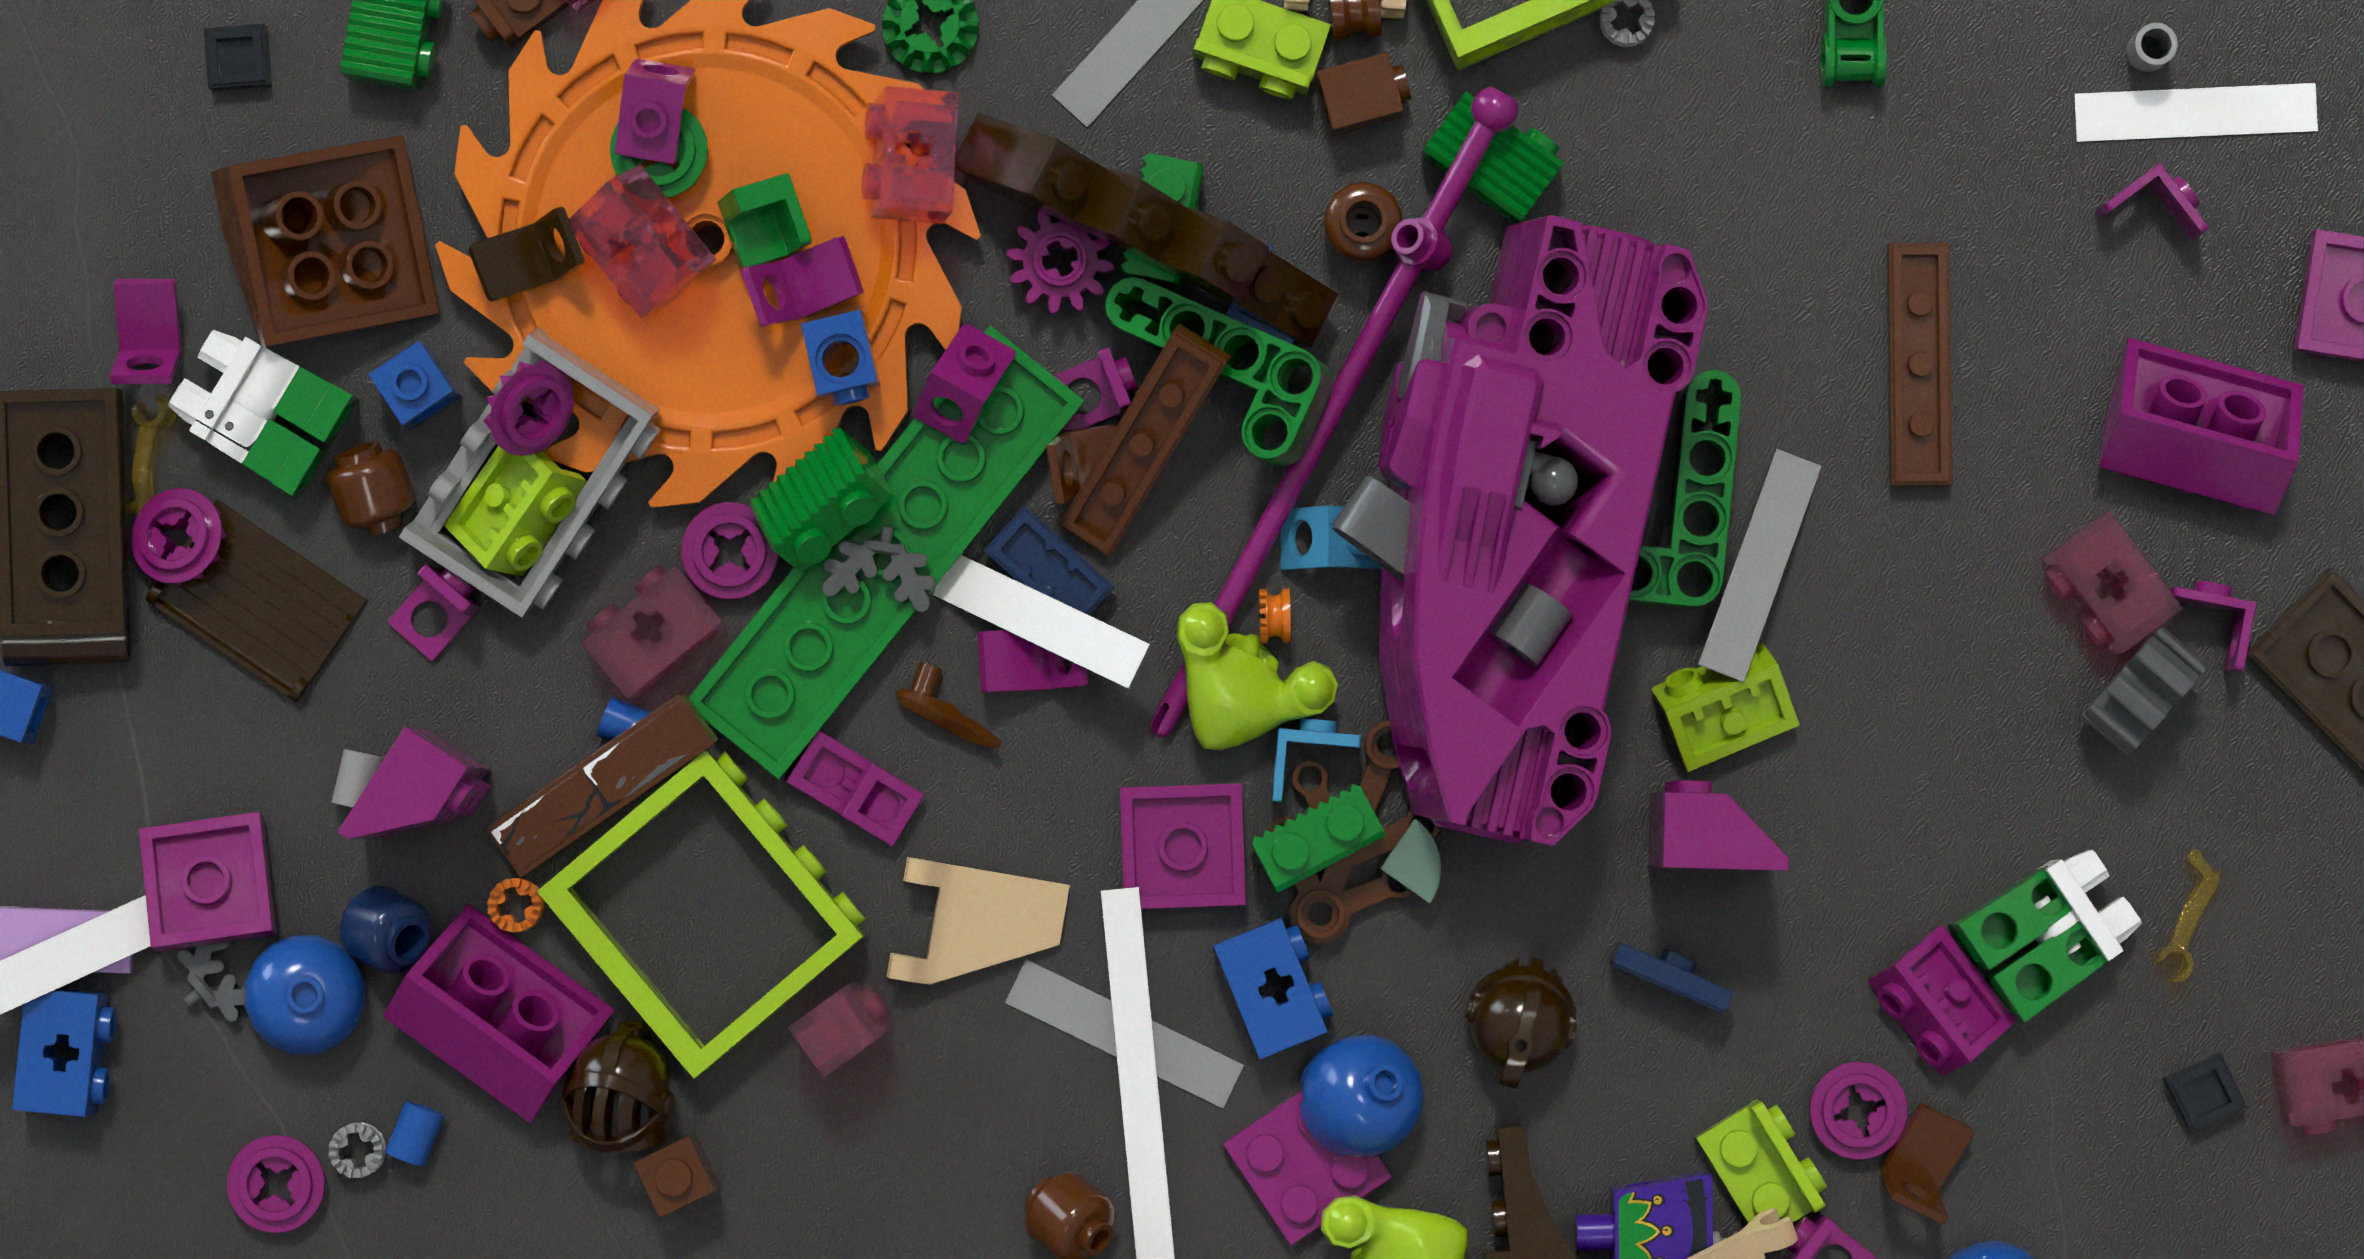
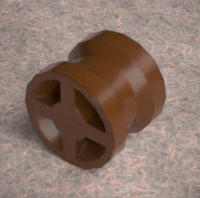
(1354, 16)

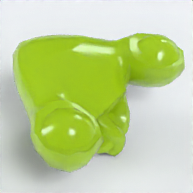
(1236, 682)
(1391, 1231)

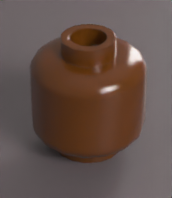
(1342, 225)
(370, 488)
(1070, 1217)

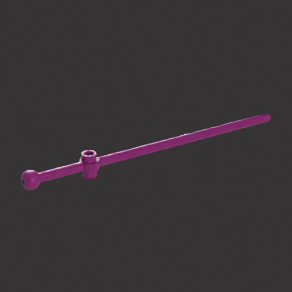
(1420, 247)

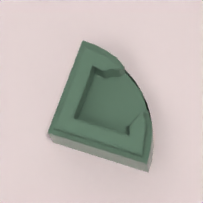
(1415, 862)

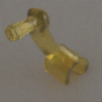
(144, 450)
(2190, 916)

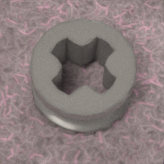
(1624, 37)
(349, 1166)

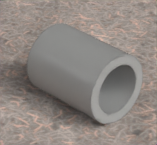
(2163, 35)
(354, 775)

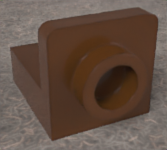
(514, 18)

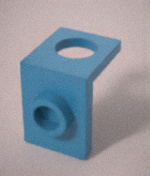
(1327, 546)
(1311, 732)

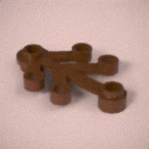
(1335, 876)

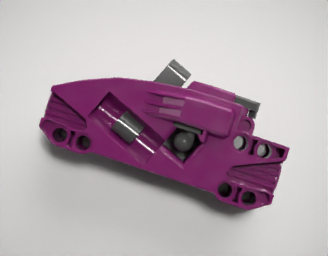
(1488, 609)

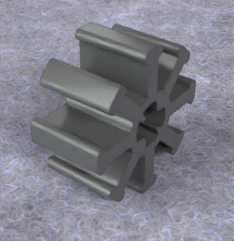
(2144, 690)

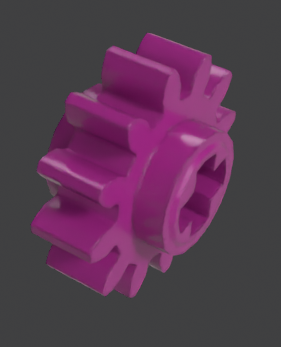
(1049, 282)

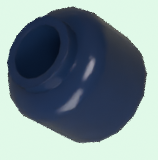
(385, 929)

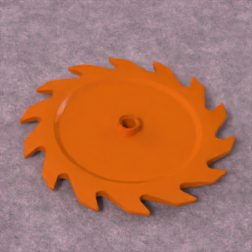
(768, 109)

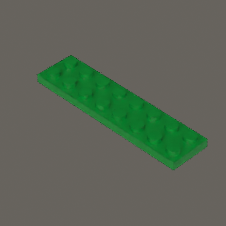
(814, 648)

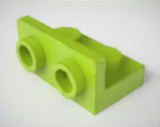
(1263, 44)
(514, 510)
(1721, 715)
(1758, 1164)

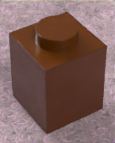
(1362, 93)
(677, 1175)

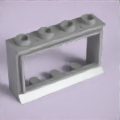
(573, 531)

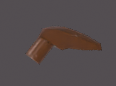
(944, 715)

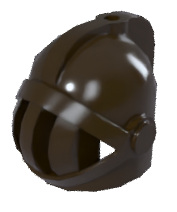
(1520, 1019)
(619, 1083)

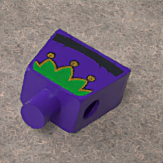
(1652, 1219)

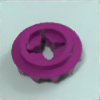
(551, 402)
(154, 548)
(700, 552)
(1883, 1124)
(248, 1179)

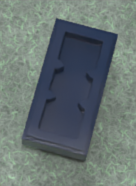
(1047, 564)
(1673, 974)

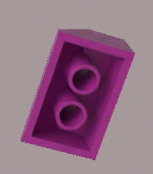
(2202, 426)
(417, 787)
(1706, 831)
(497, 1012)

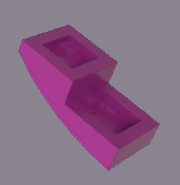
(854, 787)

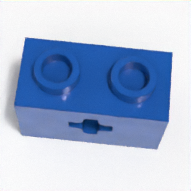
(1268, 1023)
(41, 1075)

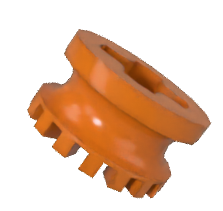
(1277, 615)
(499, 896)

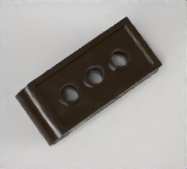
(93, 616)

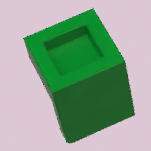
(764, 221)

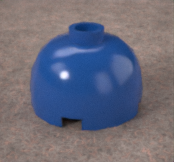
(304, 994)
(1361, 1096)

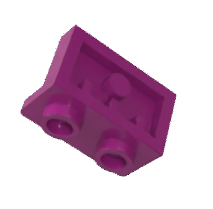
(1942, 1002)

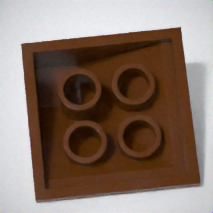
(327, 240)

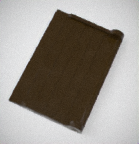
(263, 606)

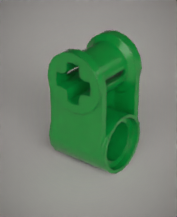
(1853, 37)

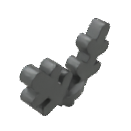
(862, 557)
(200, 966)

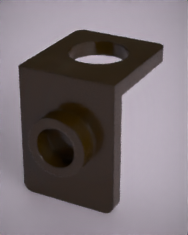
(526, 256)

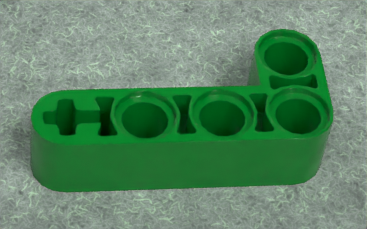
(1266, 377)
(1694, 488)

